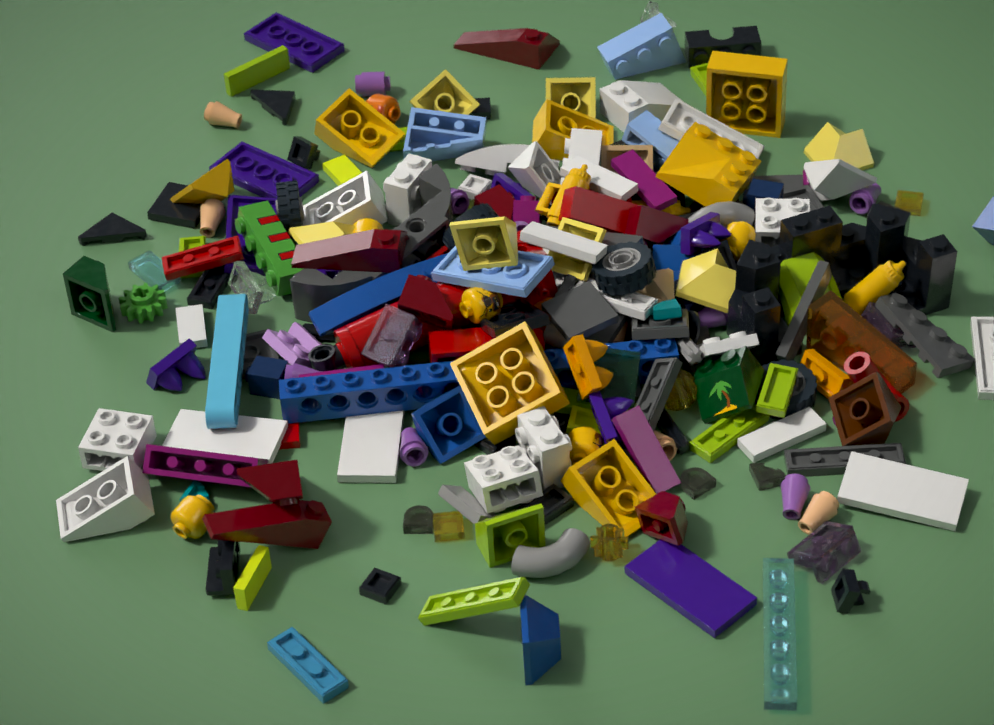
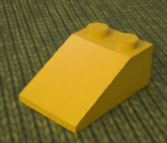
(555, 123)
(357, 129)
(608, 487)

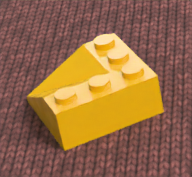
(747, 92)
(708, 167)
(508, 380)

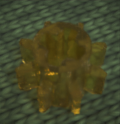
(609, 542)

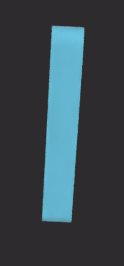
(227, 362)

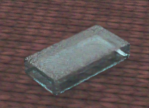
(151, 270)

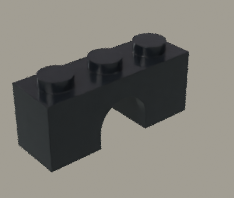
(701, 44)

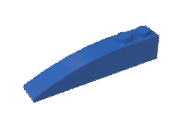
(368, 297)

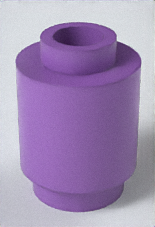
(372, 83)

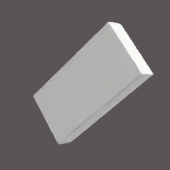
(191, 325)

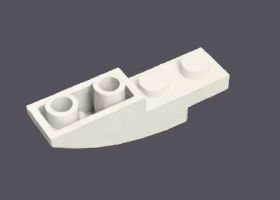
(493, 158)

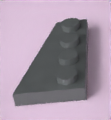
(931, 340)

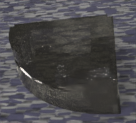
(765, 476)

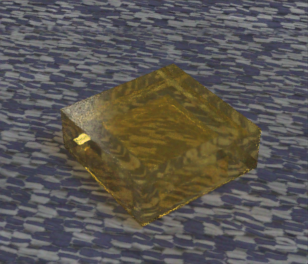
(910, 201)
(448, 526)

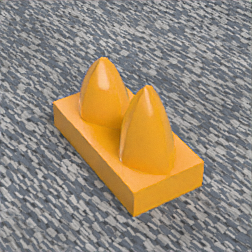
(581, 358)
(829, 377)

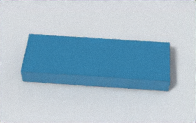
(308, 665)

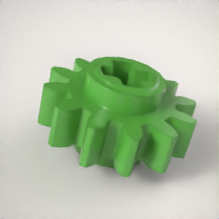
(143, 303)

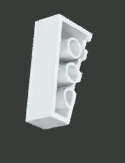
(585, 144)

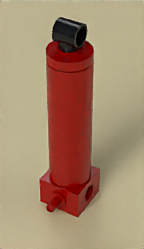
(354, 336)

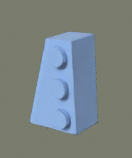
(642, 49)
(644, 131)
(443, 134)

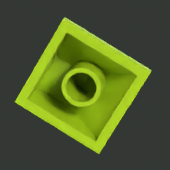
(502, 534)

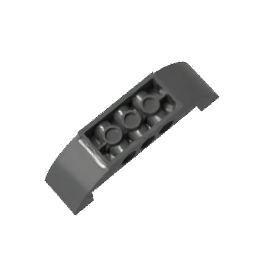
(425, 237)

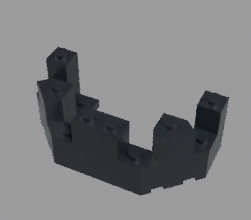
(852, 255)

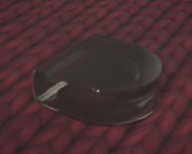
(696, 482)
(418, 520)

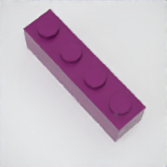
(197, 464)

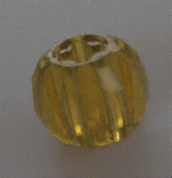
(682, 393)

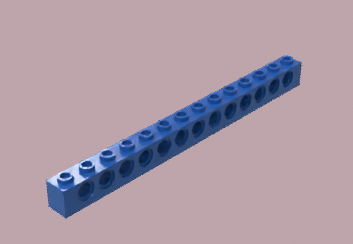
(415, 385)

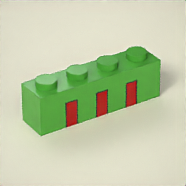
(268, 243)

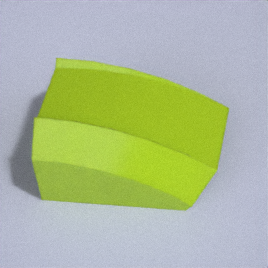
(794, 279)

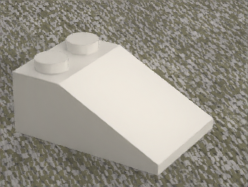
(628, 99)
(348, 203)
(106, 503)

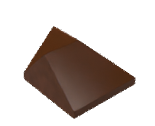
(865, 411)

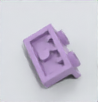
(292, 344)

